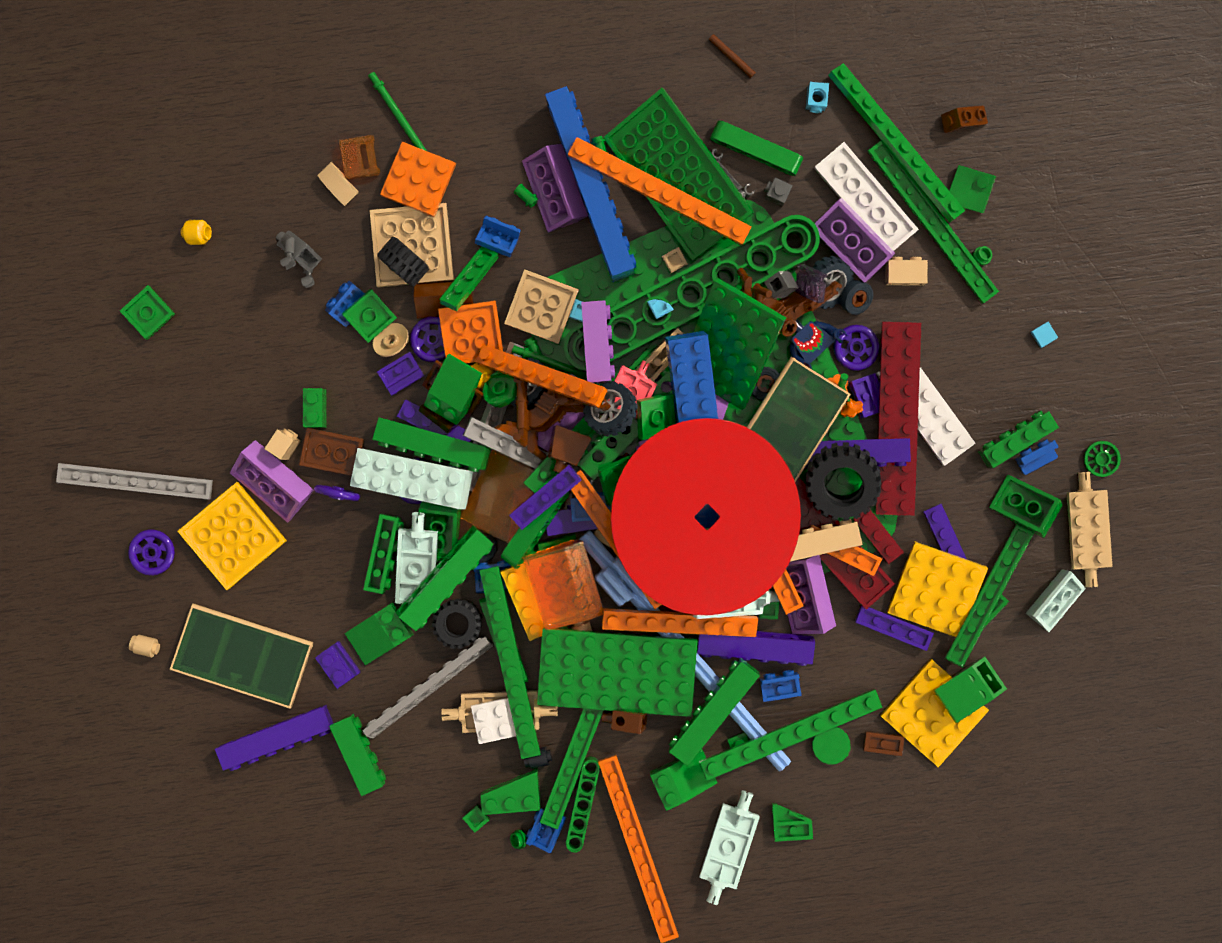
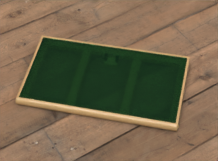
(798, 413)
(241, 656)

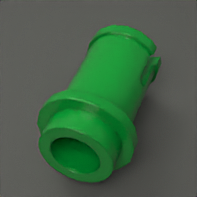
(599, 143)
(529, 198)
(532, 345)

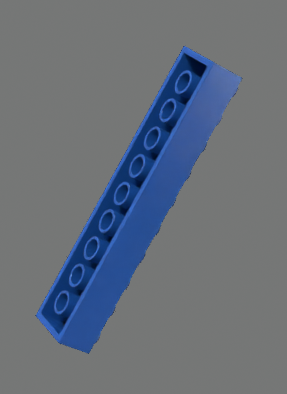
(593, 191)
(693, 389)

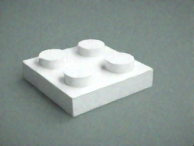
(493, 720)

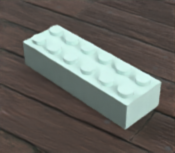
(411, 478)

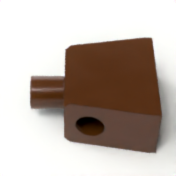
(566, 447)
(633, 723)

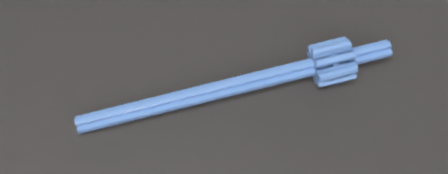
(622, 588)

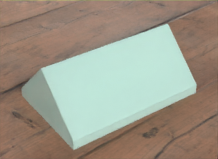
(1056, 600)

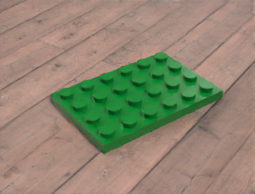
(739, 340)

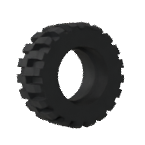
(843, 505)

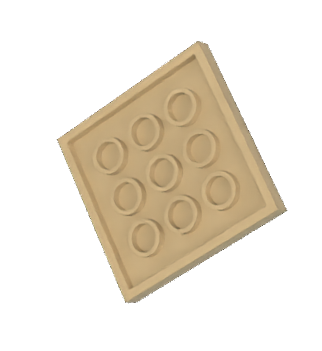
(420, 233)

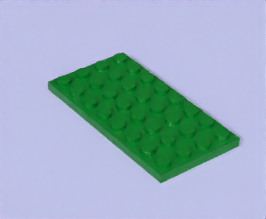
(667, 147)
(617, 672)

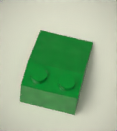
(453, 389)
(1026, 505)
(445, 521)
(378, 634)
(680, 782)

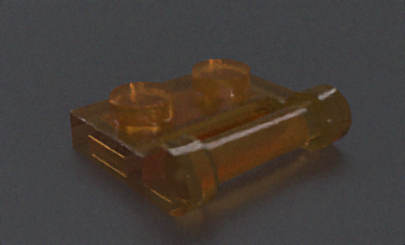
(353, 159)

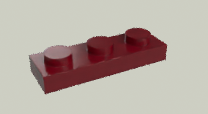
(879, 536)

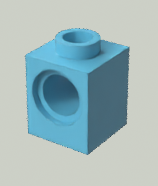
(820, 89)

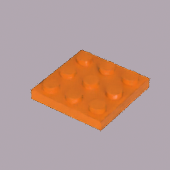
(418, 179)
(469, 329)

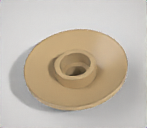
(391, 340)

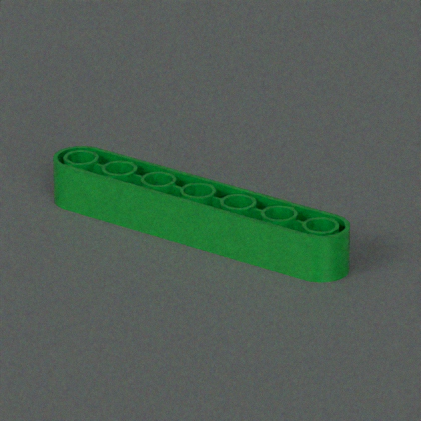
(701, 277)

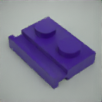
(400, 373)
(866, 391)
(337, 664)

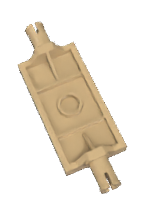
(1089, 529)
(465, 715)

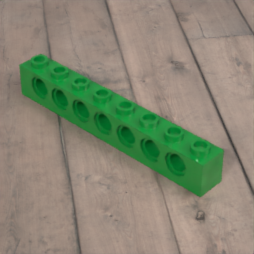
(590, 465)

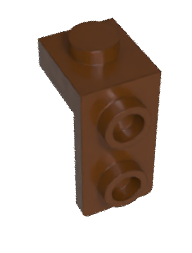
(964, 117)

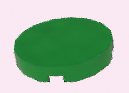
(499, 390)
(831, 746)

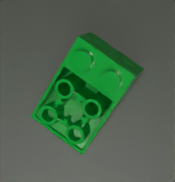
(970, 689)

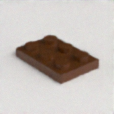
(330, 451)

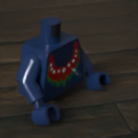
(812, 340)

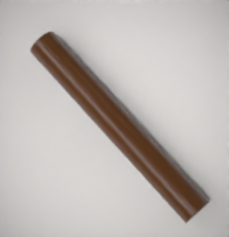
(732, 56)

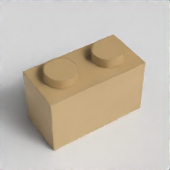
(906, 272)
(283, 444)

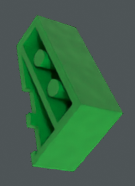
(513, 796)

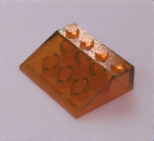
(497, 496)
(563, 584)

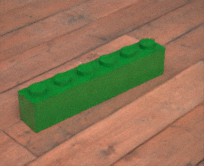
(432, 444)
(444, 578)
(713, 711)

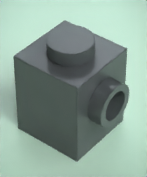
(777, 191)
(781, 284)

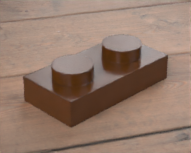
(883, 743)

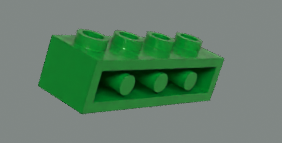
(1018, 439)
(382, 554)
(357, 754)

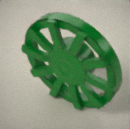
(1102, 459)

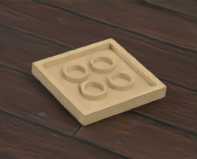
(541, 306)

